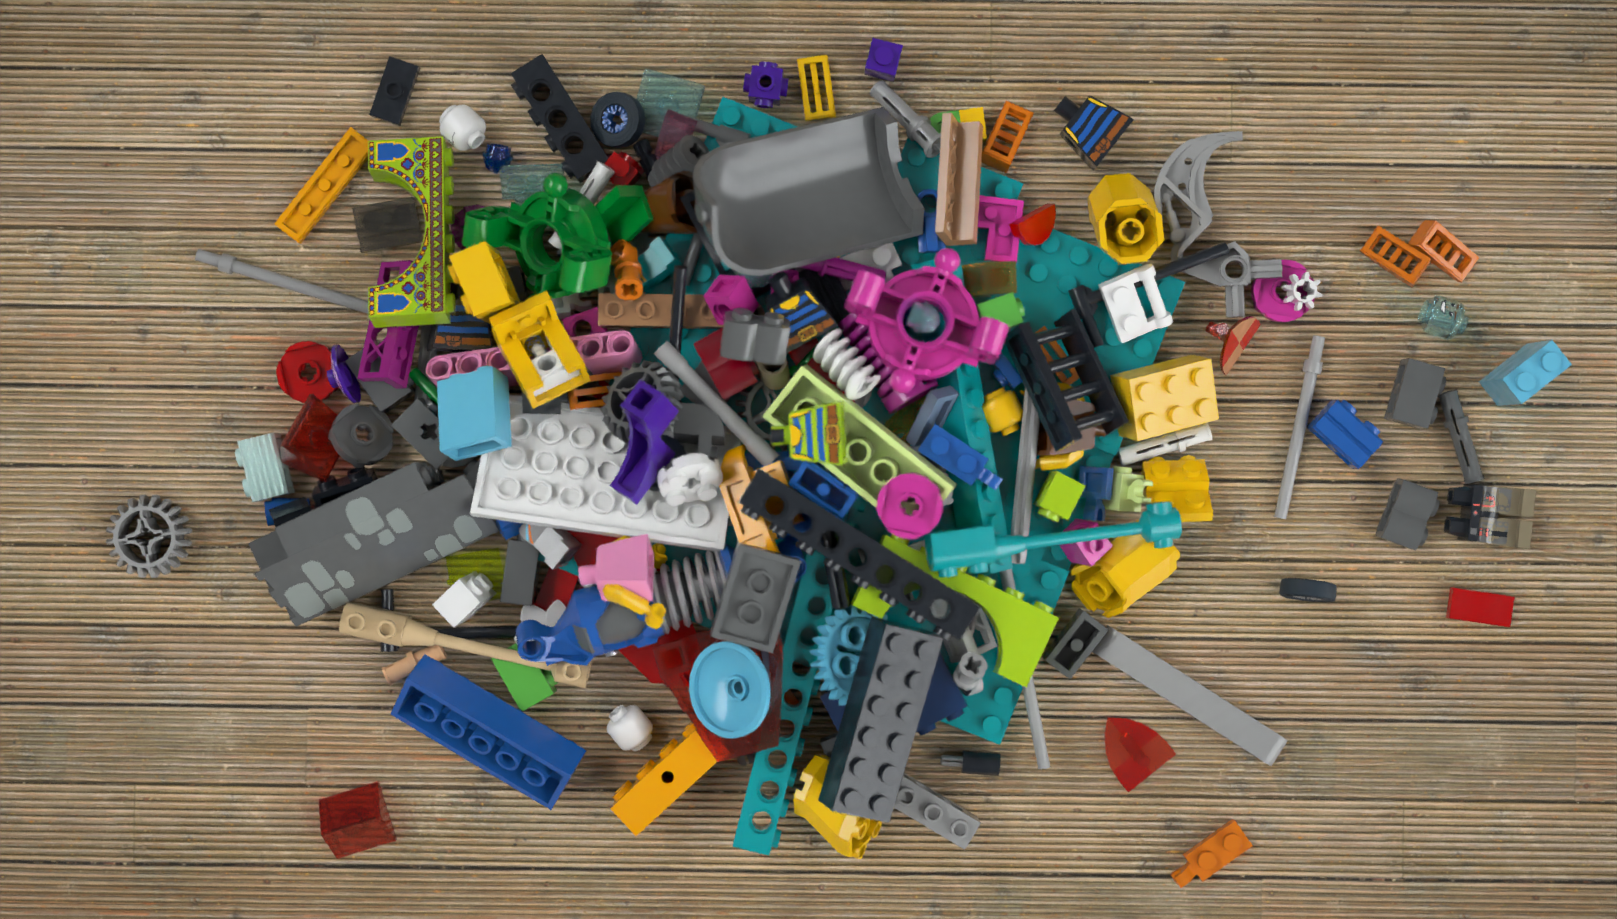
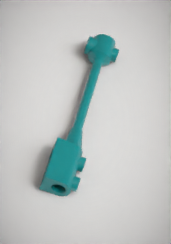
(979, 546)

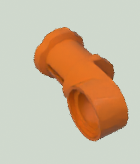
(626, 270)

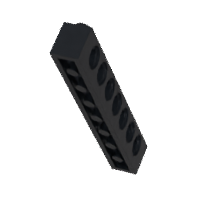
(959, 609)

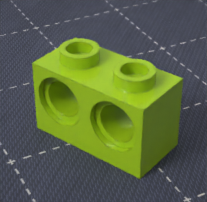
(1058, 496)

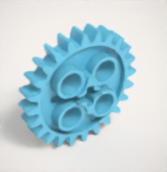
(836, 634)

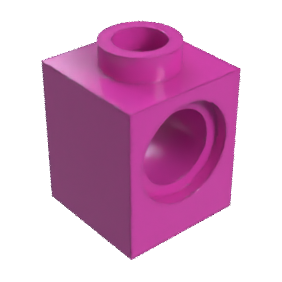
(729, 293)
(589, 315)
(1085, 552)

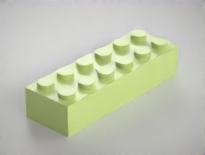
(872, 449)

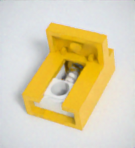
(528, 332)

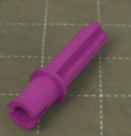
(842, 268)

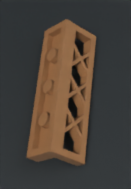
(959, 181)

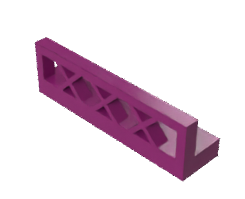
(396, 349)

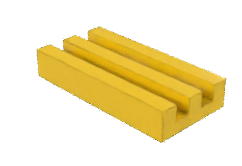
(819, 114)

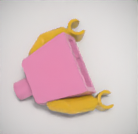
(627, 575)

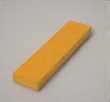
(324, 186)

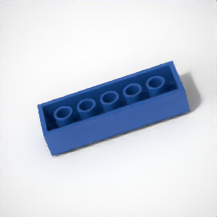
(487, 731)

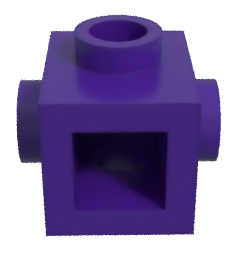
(768, 96)

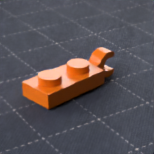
(1212, 853)

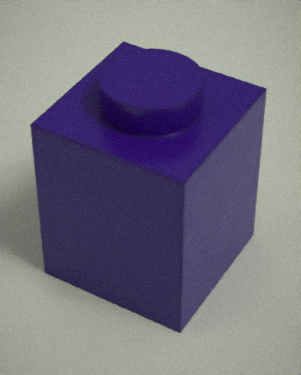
(883, 59)

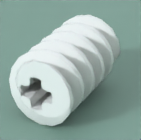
(843, 366)

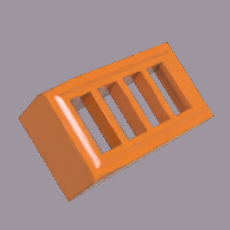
(996, 154)
(1428, 237)
(1388, 265)

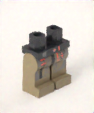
(1480, 515)

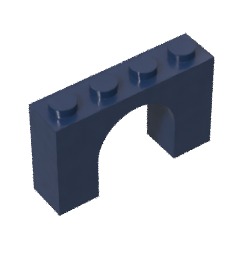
(942, 700)

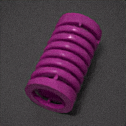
(891, 399)

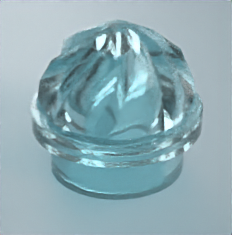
(923, 317)

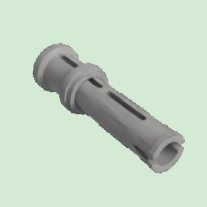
(917, 127)

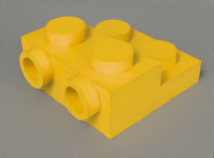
(1181, 482)

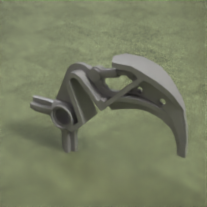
(1195, 200)

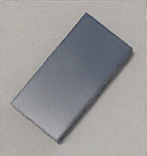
(934, 411)

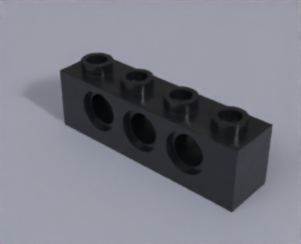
(539, 74)

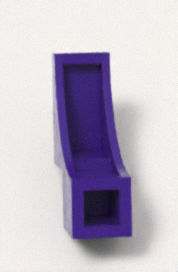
(648, 417)

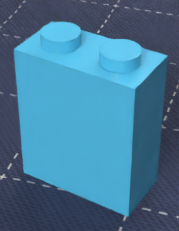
(1525, 373)
(474, 413)

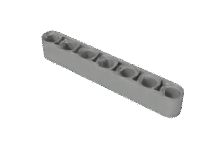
(1190, 696)

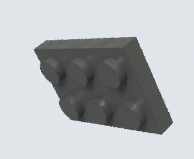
(755, 597)

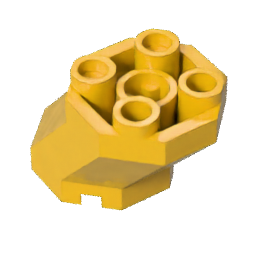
(1125, 219)
(1123, 574)
(843, 832)

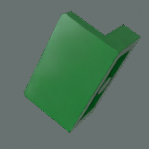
(625, 212)

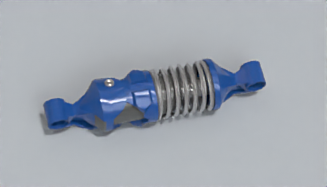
(602, 627)

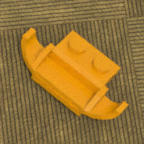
(734, 482)

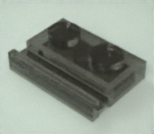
(387, 224)

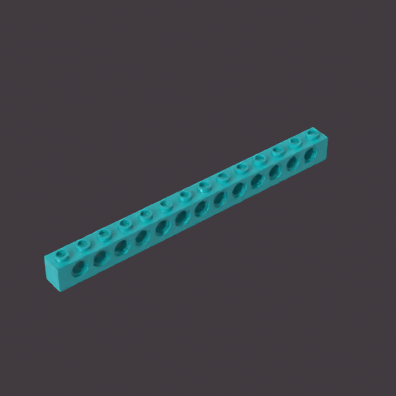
(749, 834)

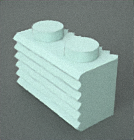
(263, 467)

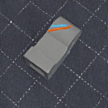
(554, 544)

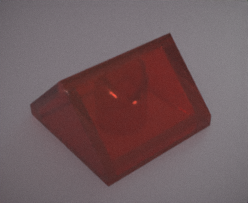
(308, 442)
(355, 820)

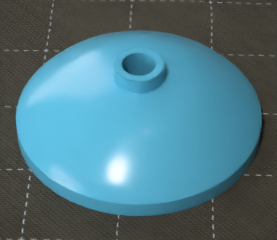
(718, 691)

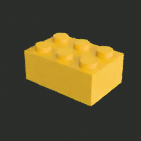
(483, 280)
(1166, 396)

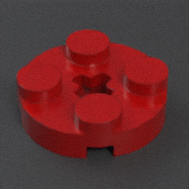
(294, 362)

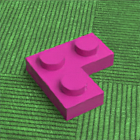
(996, 216)

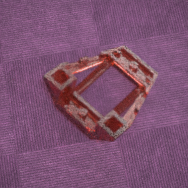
(679, 657)

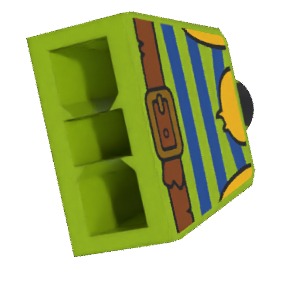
(815, 434)

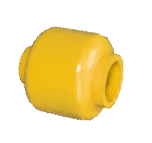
(1002, 411)

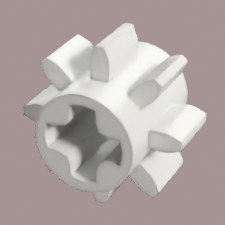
(1308, 286)

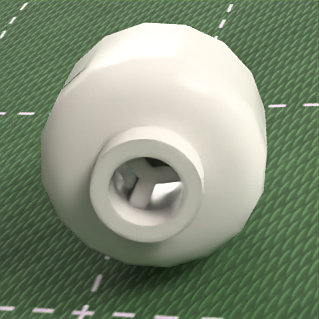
(462, 127)
(629, 727)

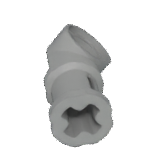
(968, 675)

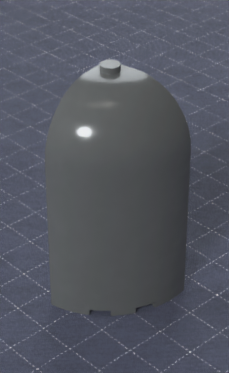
(806, 194)

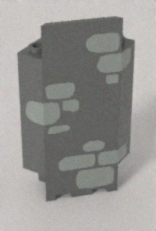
(367, 540)

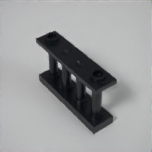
(1044, 390)

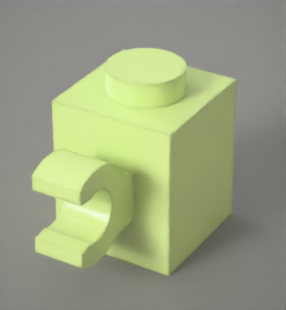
(1127, 490)

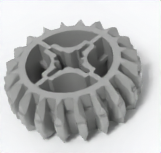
(151, 547)

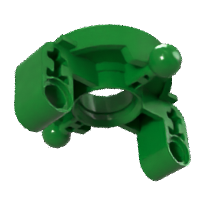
(576, 220)

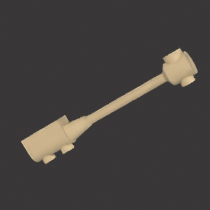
(400, 630)

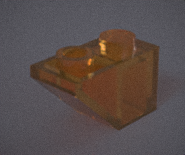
(990, 278)

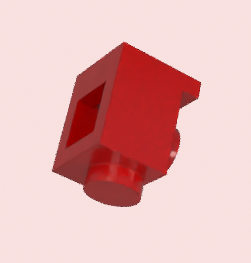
(626, 169)

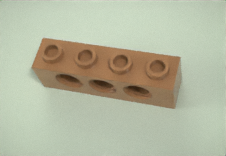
(653, 312)

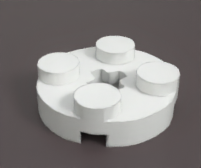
(690, 479)

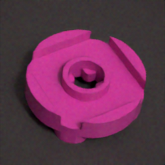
(1267, 300)
(894, 515)

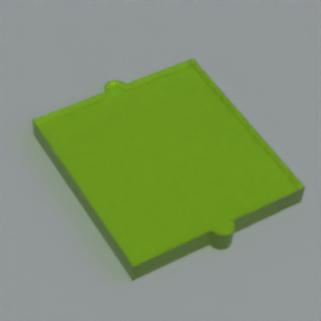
(485, 562)

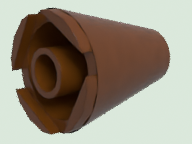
(667, 208)

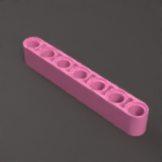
(605, 346)

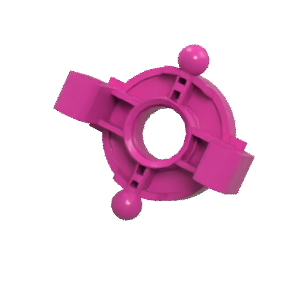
(964, 335)

